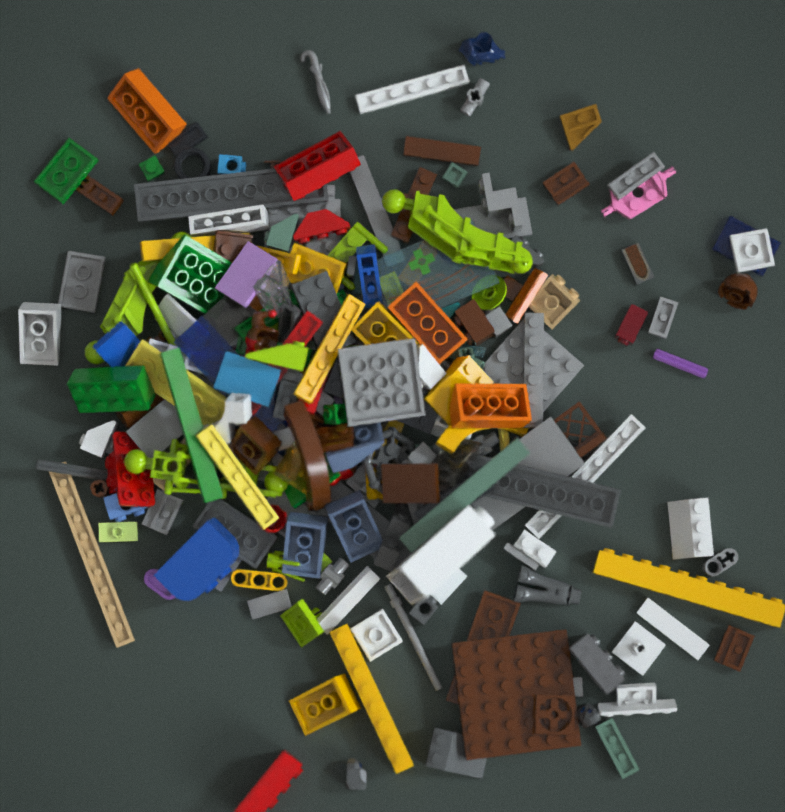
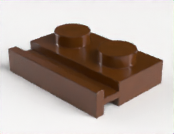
(566, 183)
(230, 244)
(336, 437)
(734, 648)

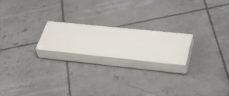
(347, 600)
(672, 629)

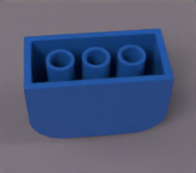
(200, 562)

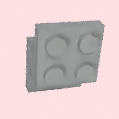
(500, 202)

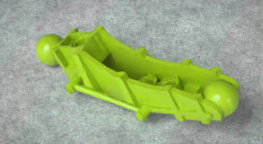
(455, 237)
(127, 305)
(137, 461)

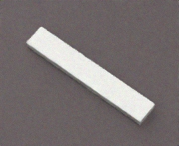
(412, 89)

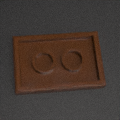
(410, 483)

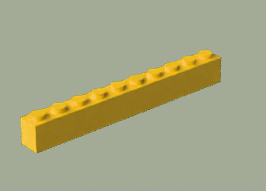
(688, 588)

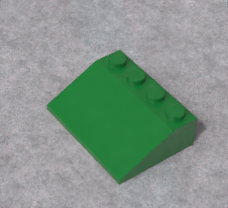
(191, 274)

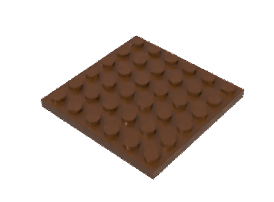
(499, 689)

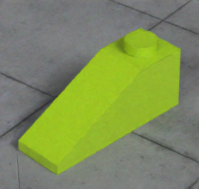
(286, 355)

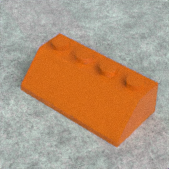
(146, 110)
(490, 406)

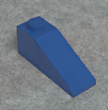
(369, 275)

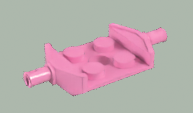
(653, 192)

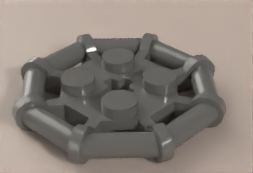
(385, 453)

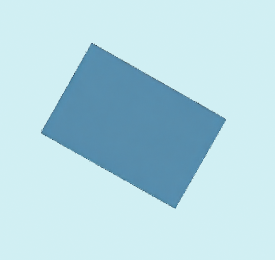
(247, 377)

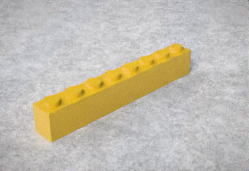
(371, 698)

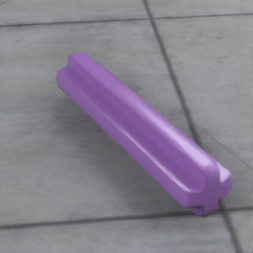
(680, 363)

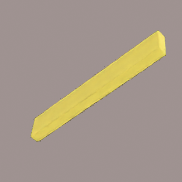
(237, 476)

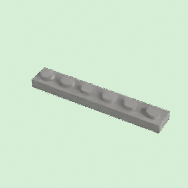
(534, 365)

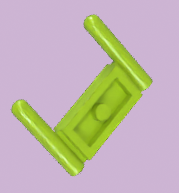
(347, 247)

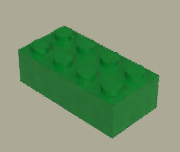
(111, 389)

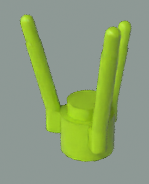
(275, 561)

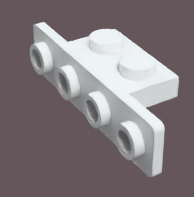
(636, 700)

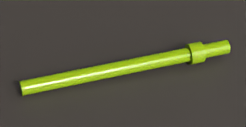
(152, 303)

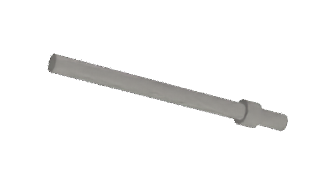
(396, 603)

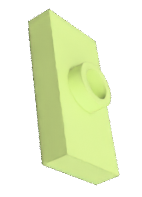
(118, 532)

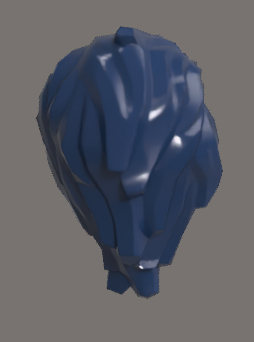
(481, 49)

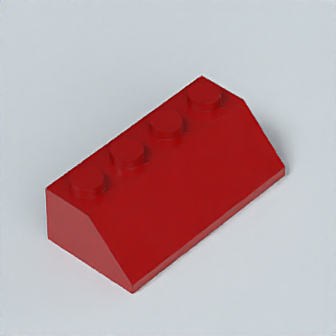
(317, 165)
(271, 784)

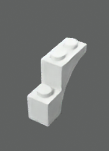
(236, 412)

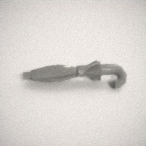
(316, 68)

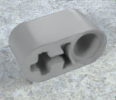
(721, 555)

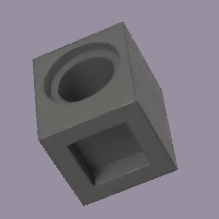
(423, 618)

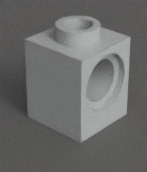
(498, 321)

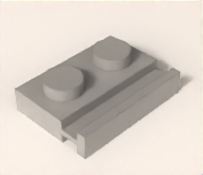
(163, 513)

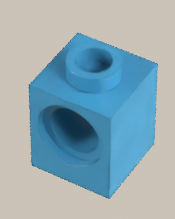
(224, 160)

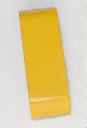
(249, 580)

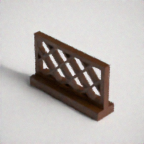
(591, 441)

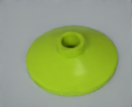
(489, 302)

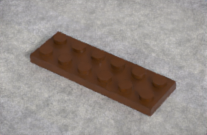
(492, 620)

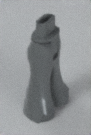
(556, 591)

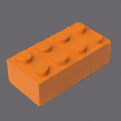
(427, 323)

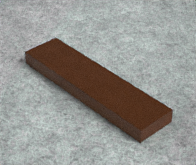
(442, 151)

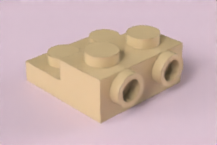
(554, 300)

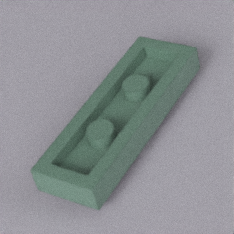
(617, 748)

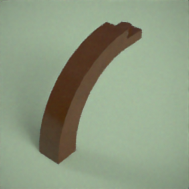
(310, 454)

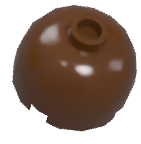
(739, 290)

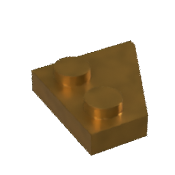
(580, 124)

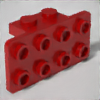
(131, 488)

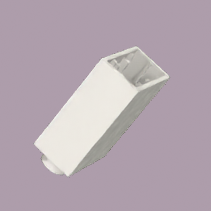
(442, 554)

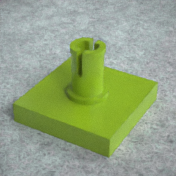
(302, 622)

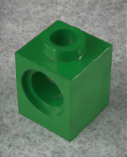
(334, 414)

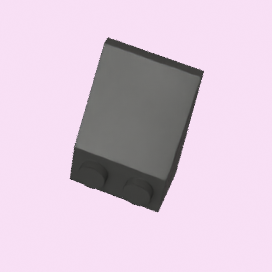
(448, 754)

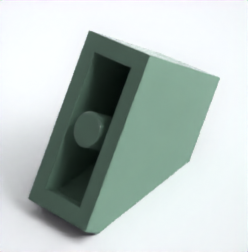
(281, 234)

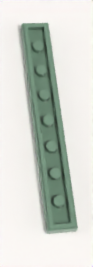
(464, 495)

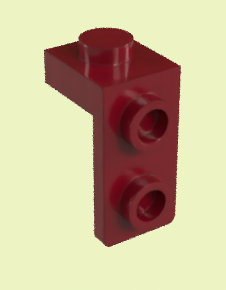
(631, 325)

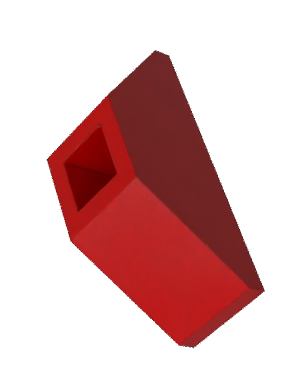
(320, 225)

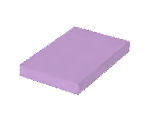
(244, 273)

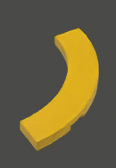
(453, 436)

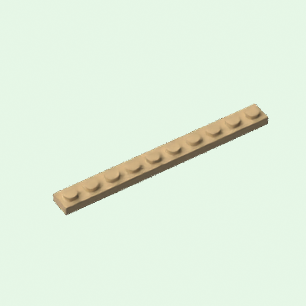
(92, 558)

